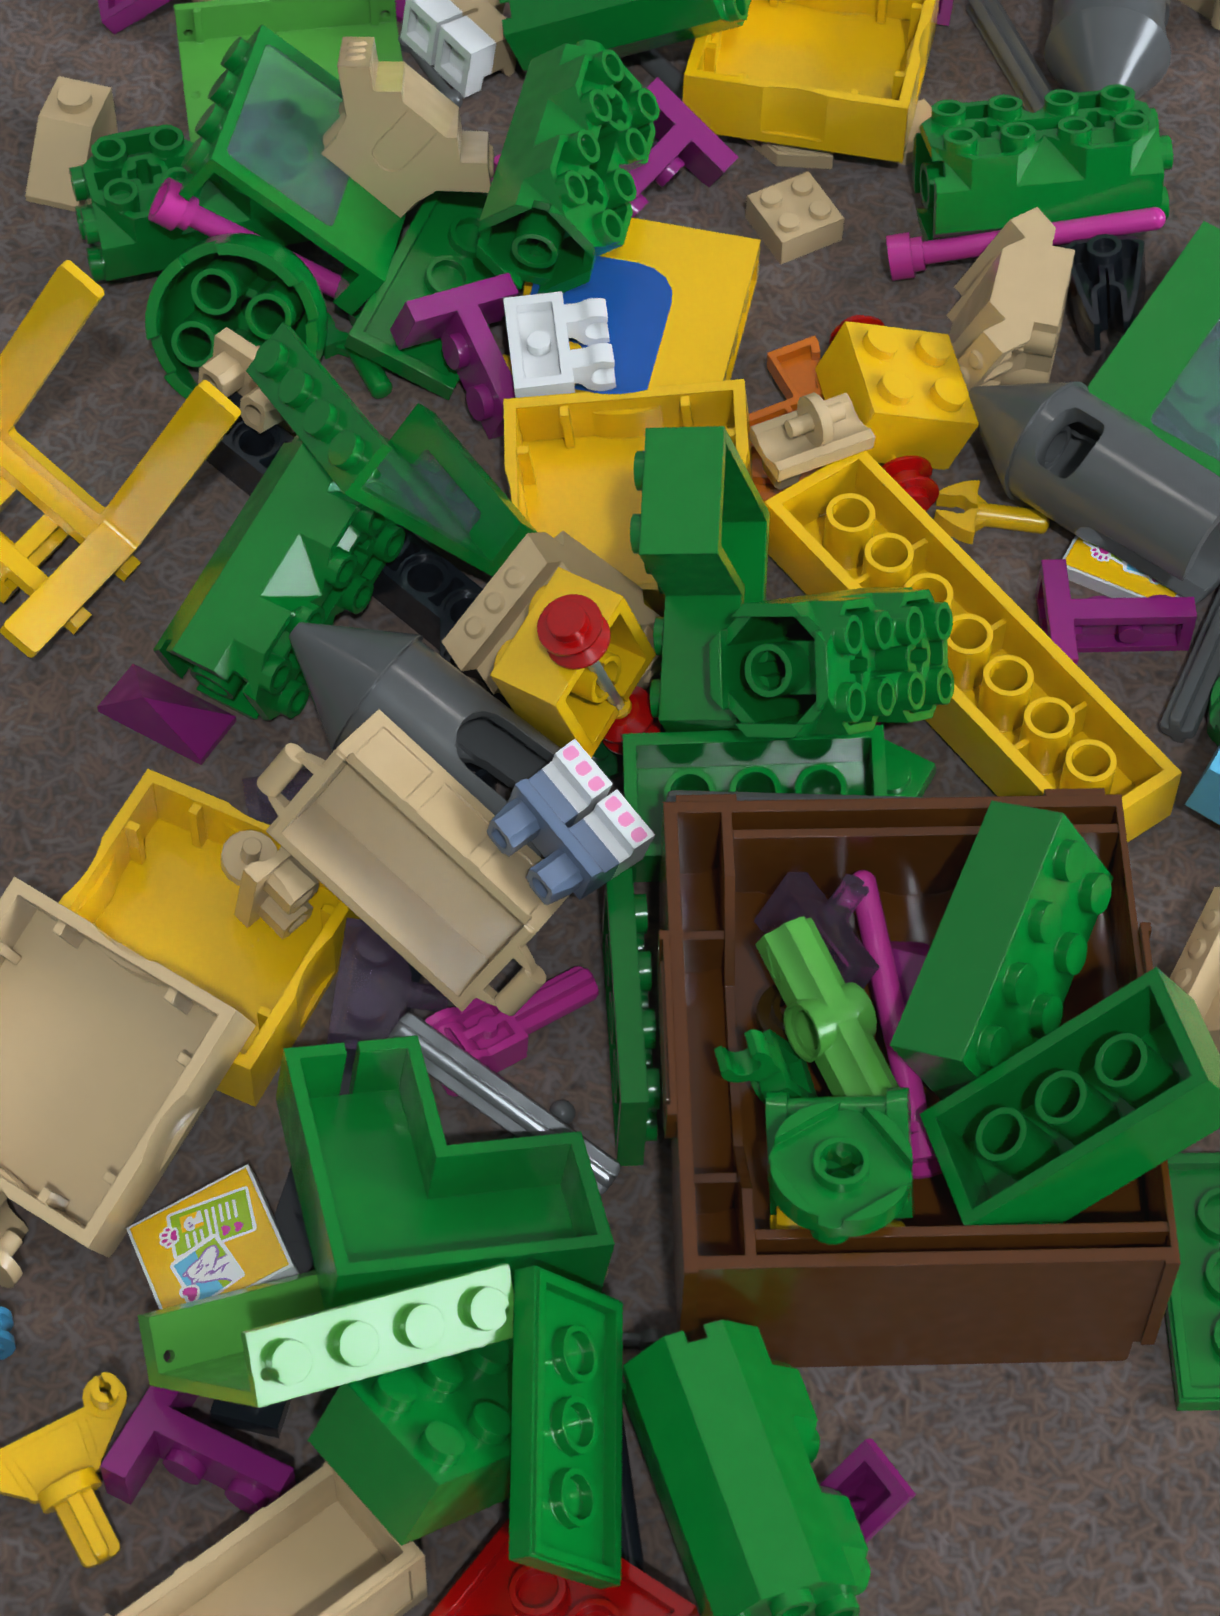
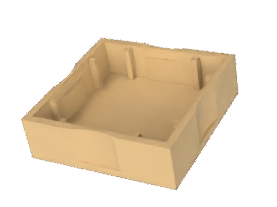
(97, 1068)

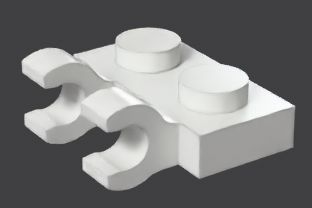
(540, 346)

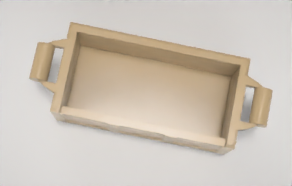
(413, 861)
(298, 1557)

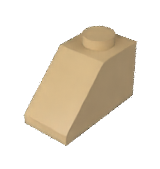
(65, 132)

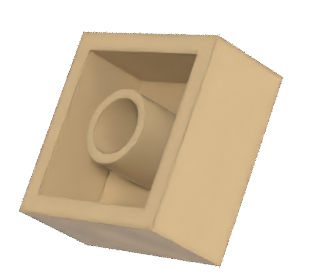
(794, 217)

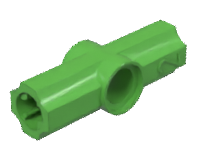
(823, 1014)

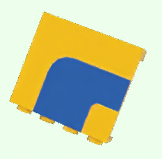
(671, 304)

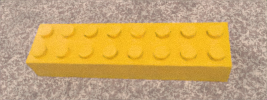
(1018, 701)

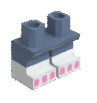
(573, 825)

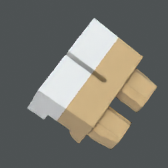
(459, 39)

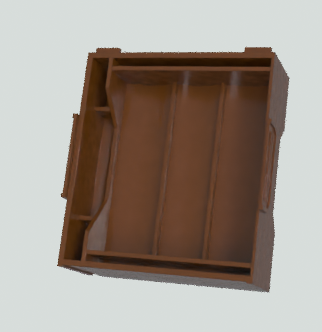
(916, 1289)

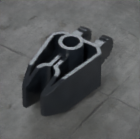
(1106, 284)

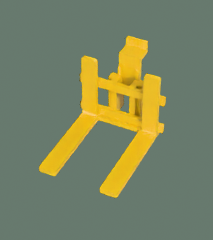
(105, 534)

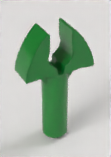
(370, 372)

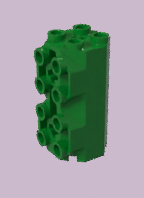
(616, 24)
(1068, 159)
(566, 168)
(119, 191)
(286, 560)
(833, 662)
(736, 1480)

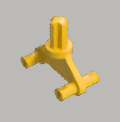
(62, 1466)

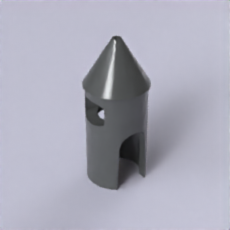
(1108, 44)
(1105, 479)
(428, 698)

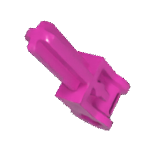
(503, 1039)

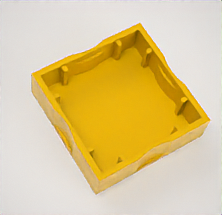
(816, 74)
(576, 454)
(167, 899)

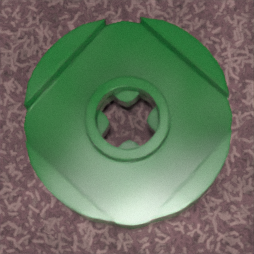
(832, 1205)

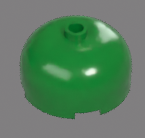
(210, 291)

